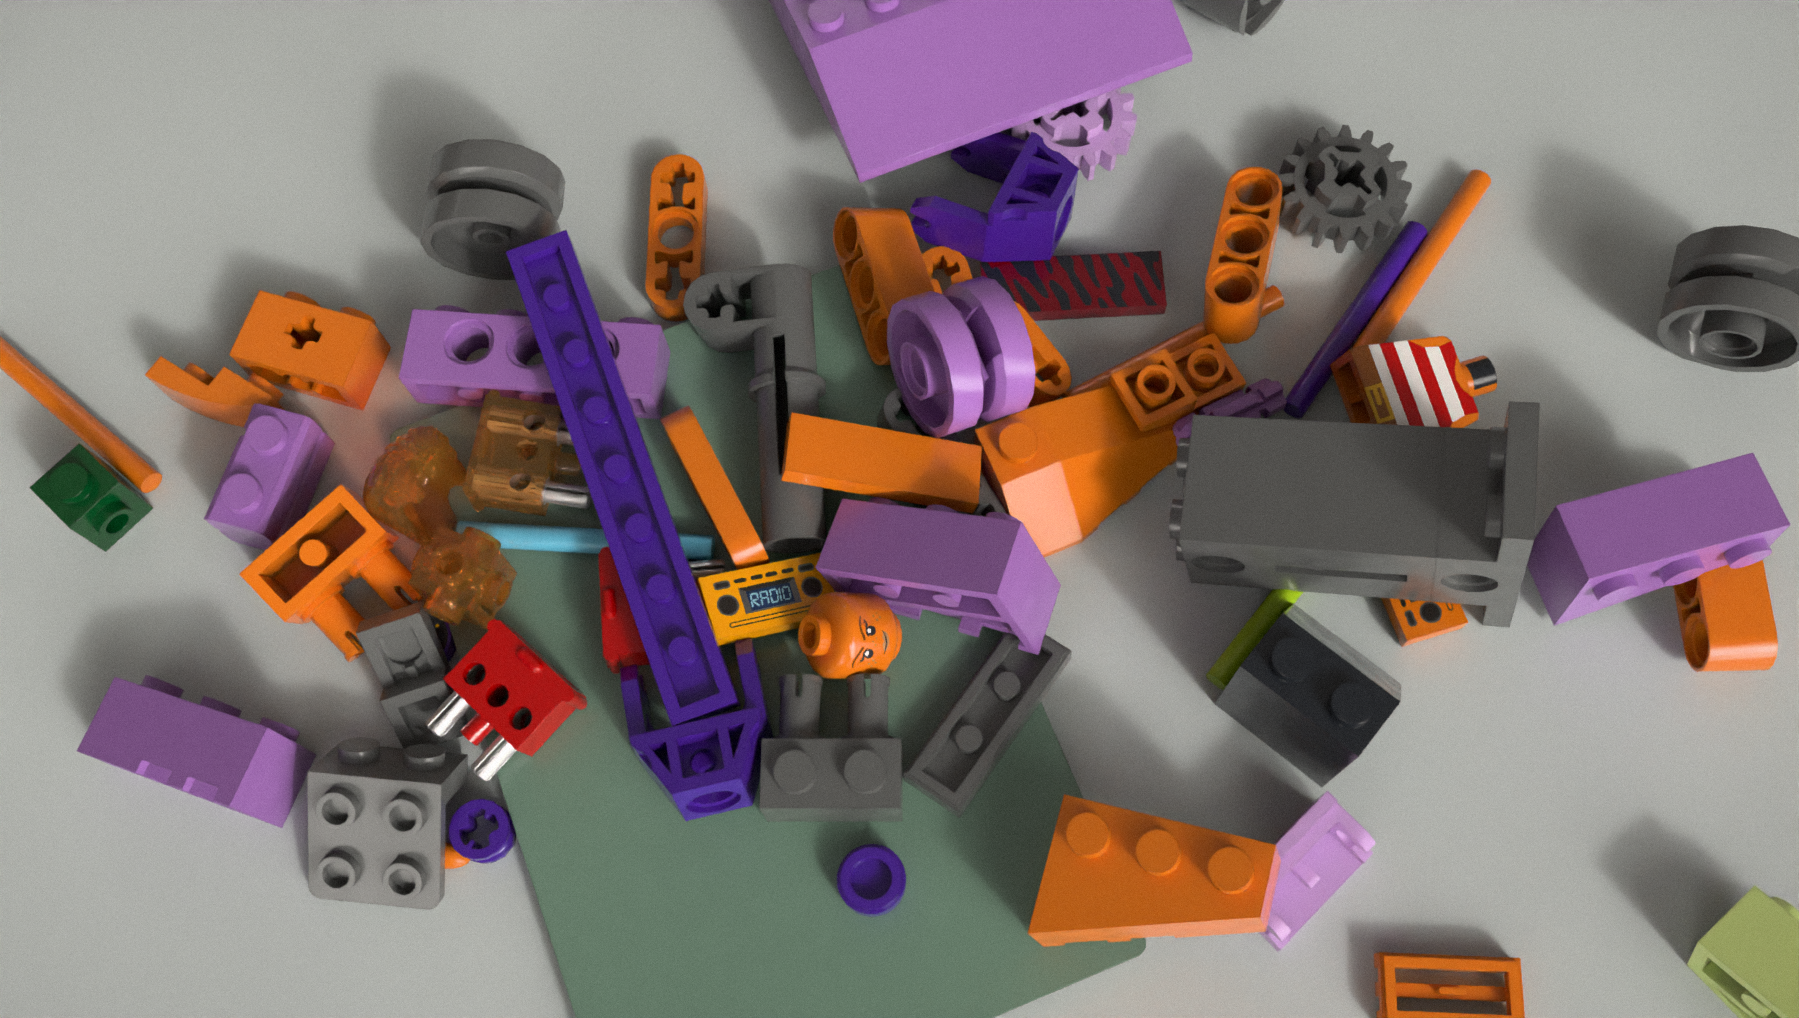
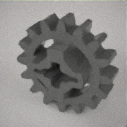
(1343, 189)

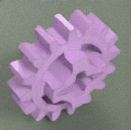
(1080, 134)

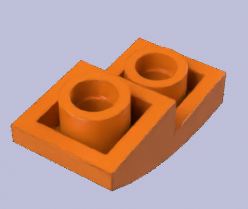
(1177, 383)
(221, 398)

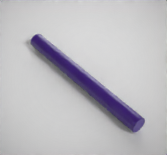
(1355, 318)

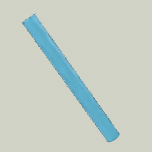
(574, 538)

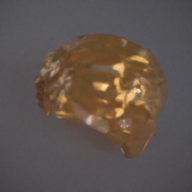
(413, 483)

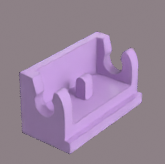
(1316, 860)

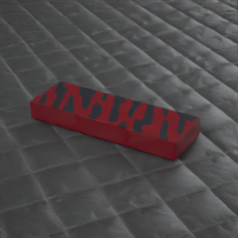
(1084, 285)

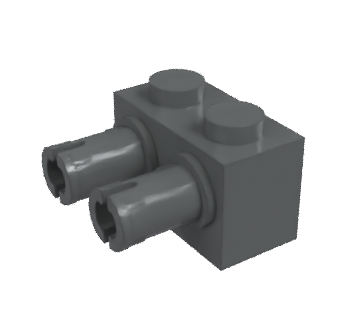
(832, 778)

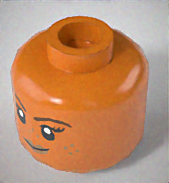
(849, 635)

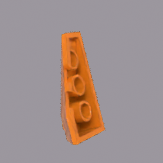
(1071, 464)

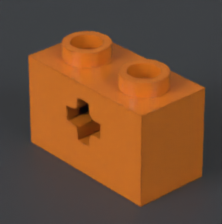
(312, 348)

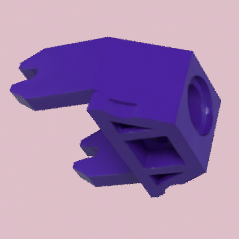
(1025, 215)
(705, 762)

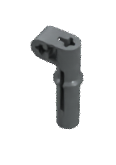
(778, 329)

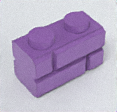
(269, 477)

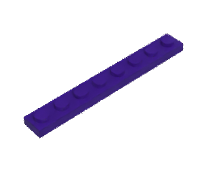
(623, 482)

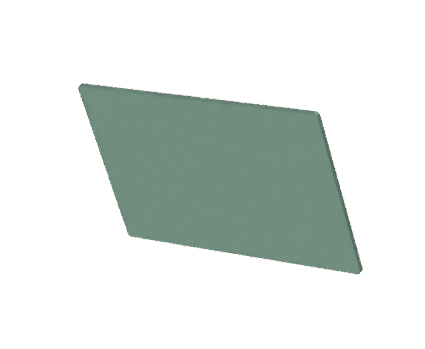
(742, 908)

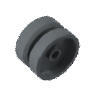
(486, 202)
(1734, 299)

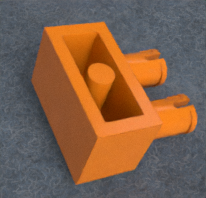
(319, 556)

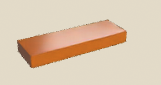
(881, 463)

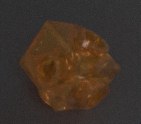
(462, 576)

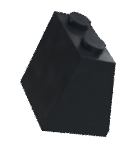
(1310, 696)

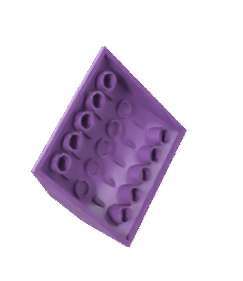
(947, 72)

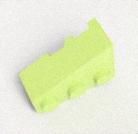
(1753, 957)

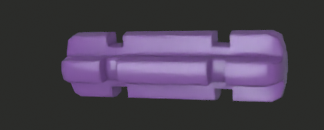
(1260, 398)

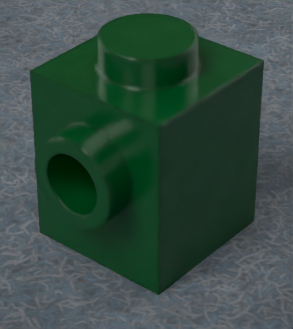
(91, 497)

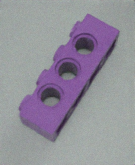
(443, 338)

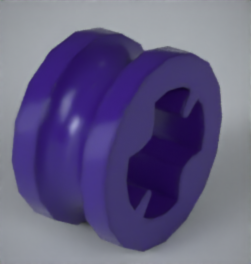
(465, 822)

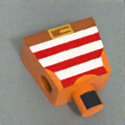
(1412, 383)

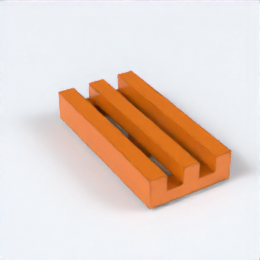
(1389, 990)

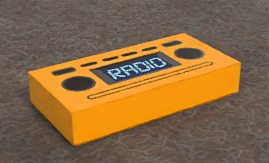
(762, 598)

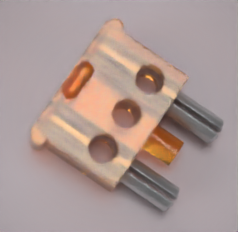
(499, 456)

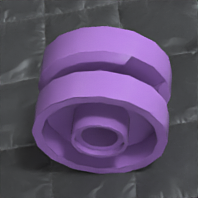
(960, 356)

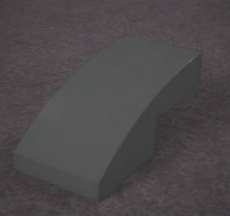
(411, 671)

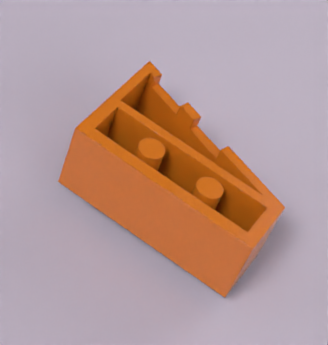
(1148, 876)

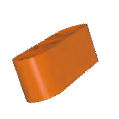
(1242, 254)
(879, 268)
(1727, 620)

